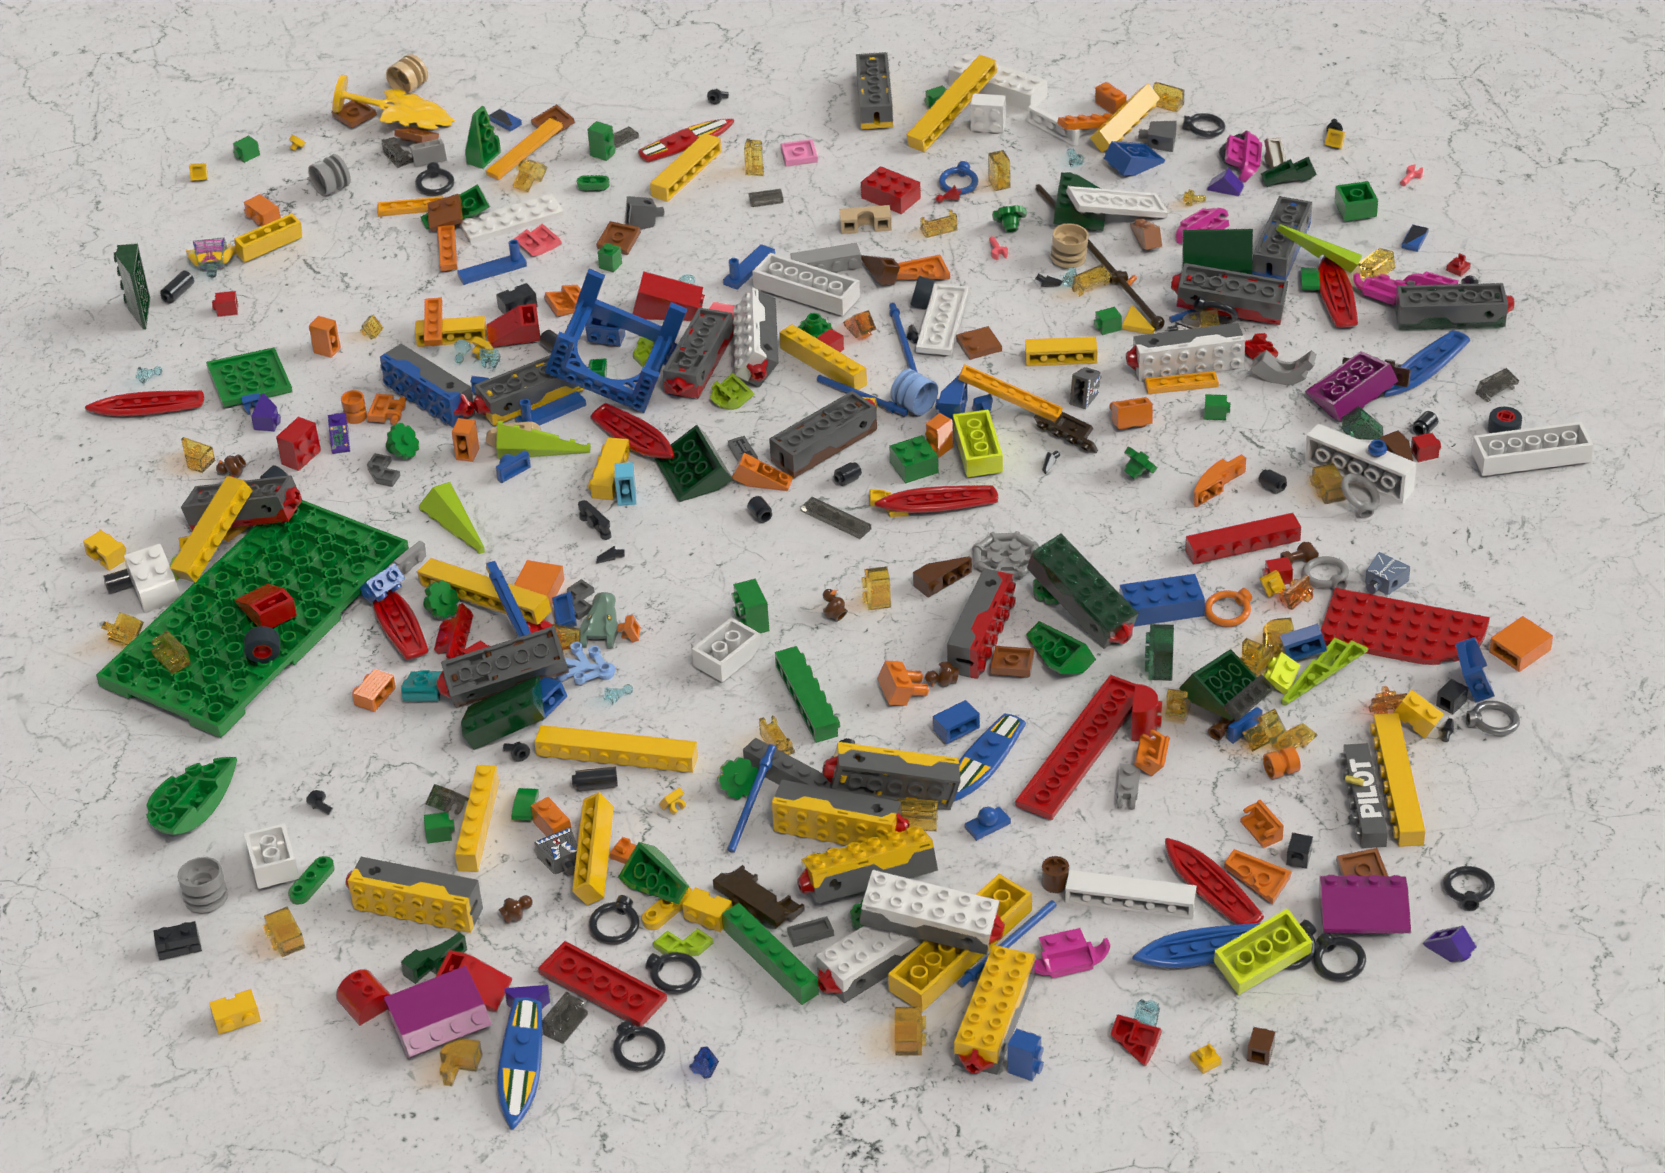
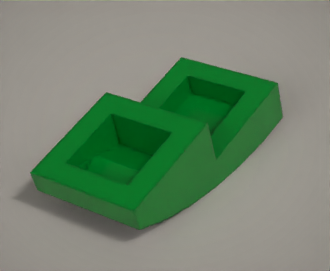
(1310, 278)
(522, 804)

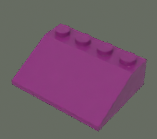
(1352, 385)
(1364, 904)
(437, 1012)

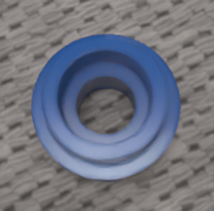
(1377, 448)

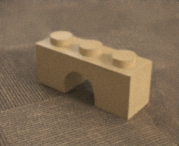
(876, 216)

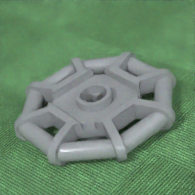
(998, 550)

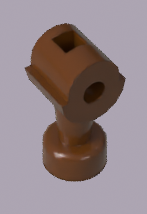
(1304, 551)
(1217, 731)

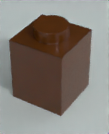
(1261, 1046)

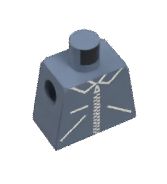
(1386, 574)

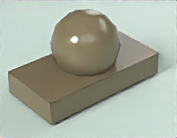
(1274, 152)

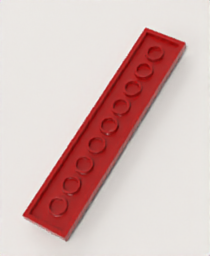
(1078, 749)

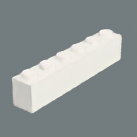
(1130, 894)

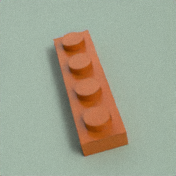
(1082, 121)
(447, 248)
(433, 321)

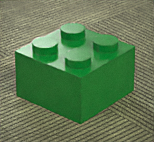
(1356, 201)
(913, 459)
(751, 605)

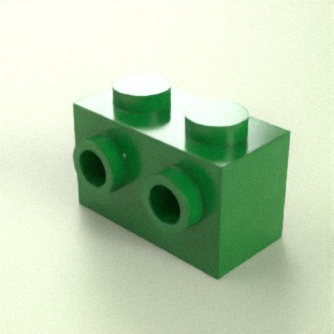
(601, 140)

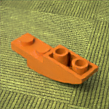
(1216, 476)

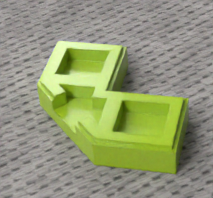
(643, 350)
(692, 945)

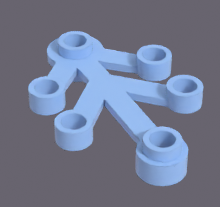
(602, 669)

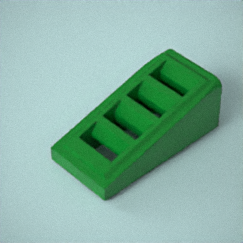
(598, 366)

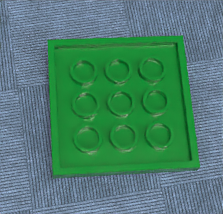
(247, 375)

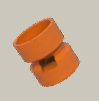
(354, 406)
(1285, 761)

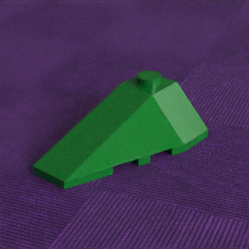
(482, 142)
(653, 874)

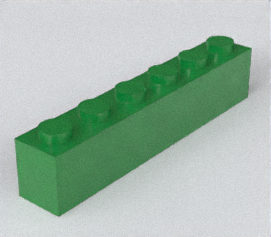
(807, 694)
(770, 953)

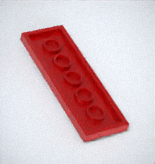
(602, 984)

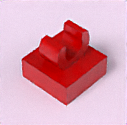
(1458, 265)

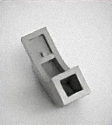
(1282, 372)

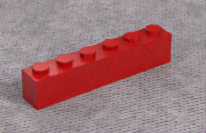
(1243, 538)

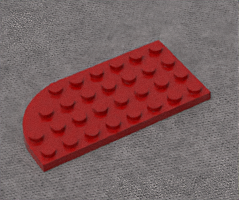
(1400, 627)

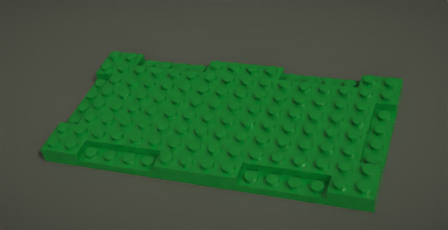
(312, 556)

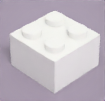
(988, 113)

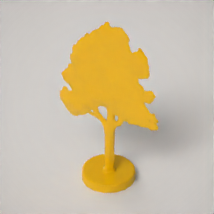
(405, 109)

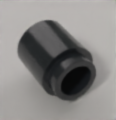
(1425, 423)
(847, 473)
(1272, 480)
(760, 509)

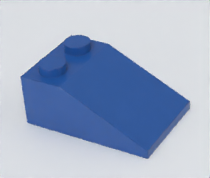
(1132, 157)
(953, 399)

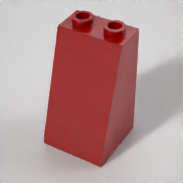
(659, 291)

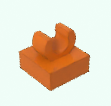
(630, 629)
(622, 850)

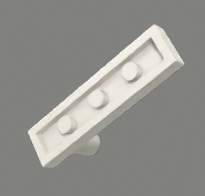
(1049, 124)

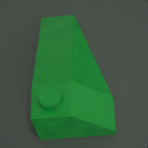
(472, 203)
(1060, 650)

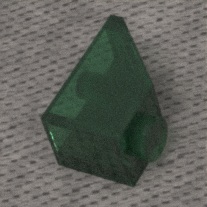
(1361, 425)

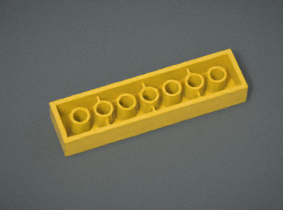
(936, 966)

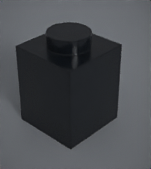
(1452, 696)
(1299, 850)

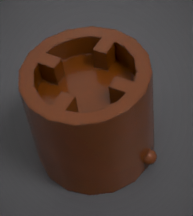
(1055, 874)

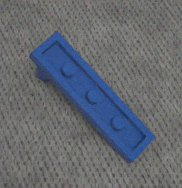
(494, 267)
(743, 272)
(551, 410)

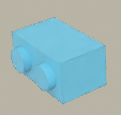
(625, 484)

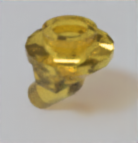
(1189, 197)

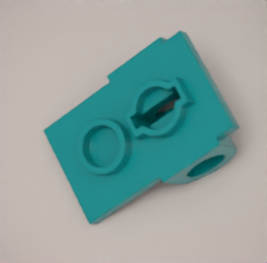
(421, 686)

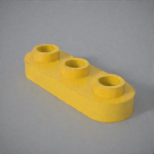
(662, 912)

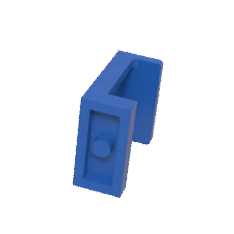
(1472, 666)

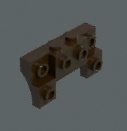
(761, 903)

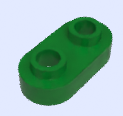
(593, 182)

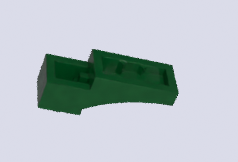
(1287, 171)
(420, 963)

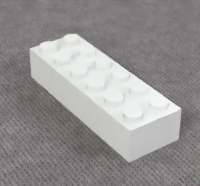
(1018, 87)
(806, 284)
(1532, 448)
(1388, 473)

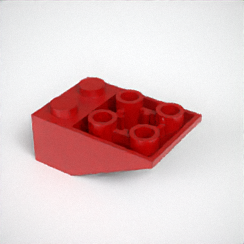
(515, 327)
(268, 606)
(487, 979)

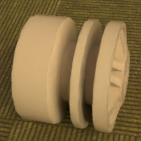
(407, 74)
(1069, 245)

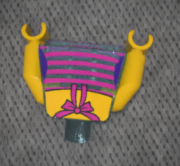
(211, 255)

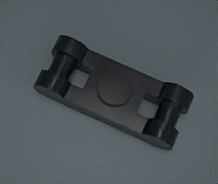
(594, 519)

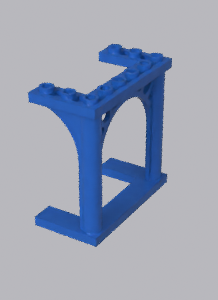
(566, 346)

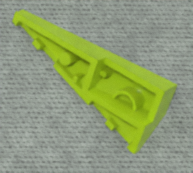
(1343, 257)
(447, 509)
(1335, 658)

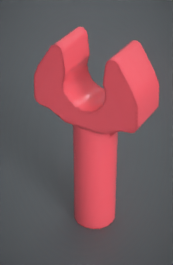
(1411, 173)
(997, 249)

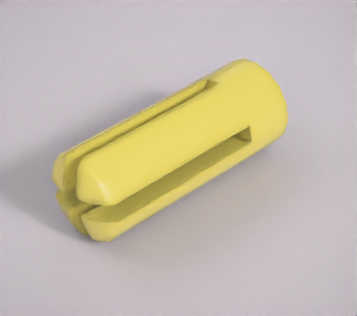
(1354, 780)

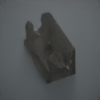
(396, 153)
(1495, 384)
(444, 798)
(564, 1018)

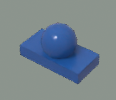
(512, 465)
(1249, 720)
(987, 822)

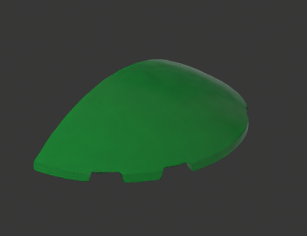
(190, 798)

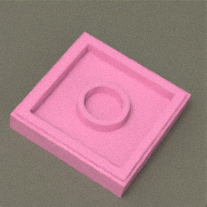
(799, 152)

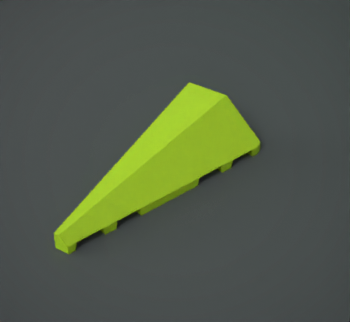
(537, 443)

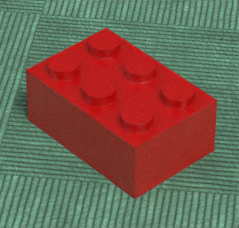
(891, 189)

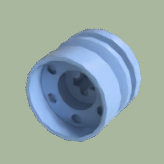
(914, 391)

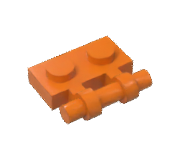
(381, 408)

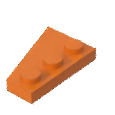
(928, 267)
(1258, 874)

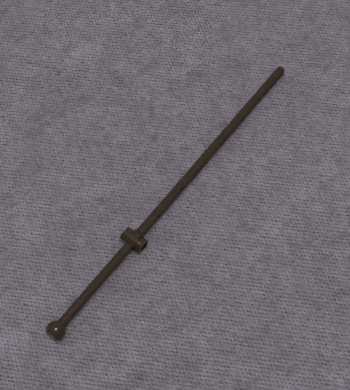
(1118, 277)

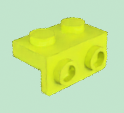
(1281, 672)

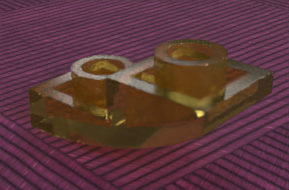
(1296, 736)

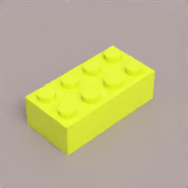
(977, 443)
(1263, 951)

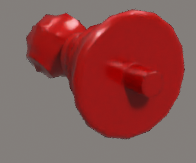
(952, 194)

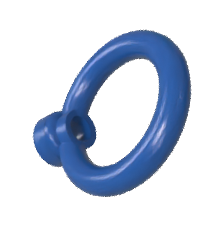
(962, 169)

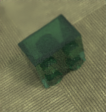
(1159, 652)

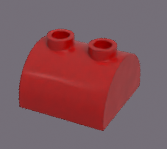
(1145, 712)
(362, 996)

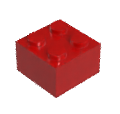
(298, 443)

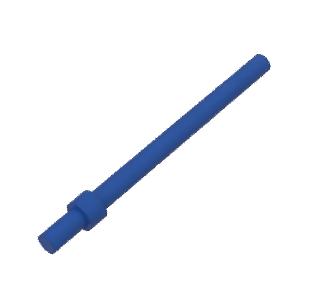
(889, 406)
(764, 764)

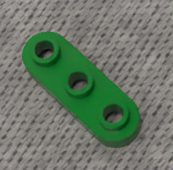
(305, 886)

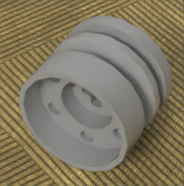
(329, 175)
(202, 884)

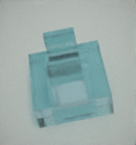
(490, 355)
(1147, 1012)

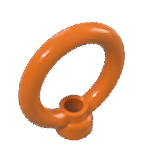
(1241, 597)

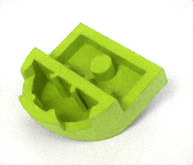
(730, 393)

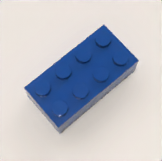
(1165, 599)

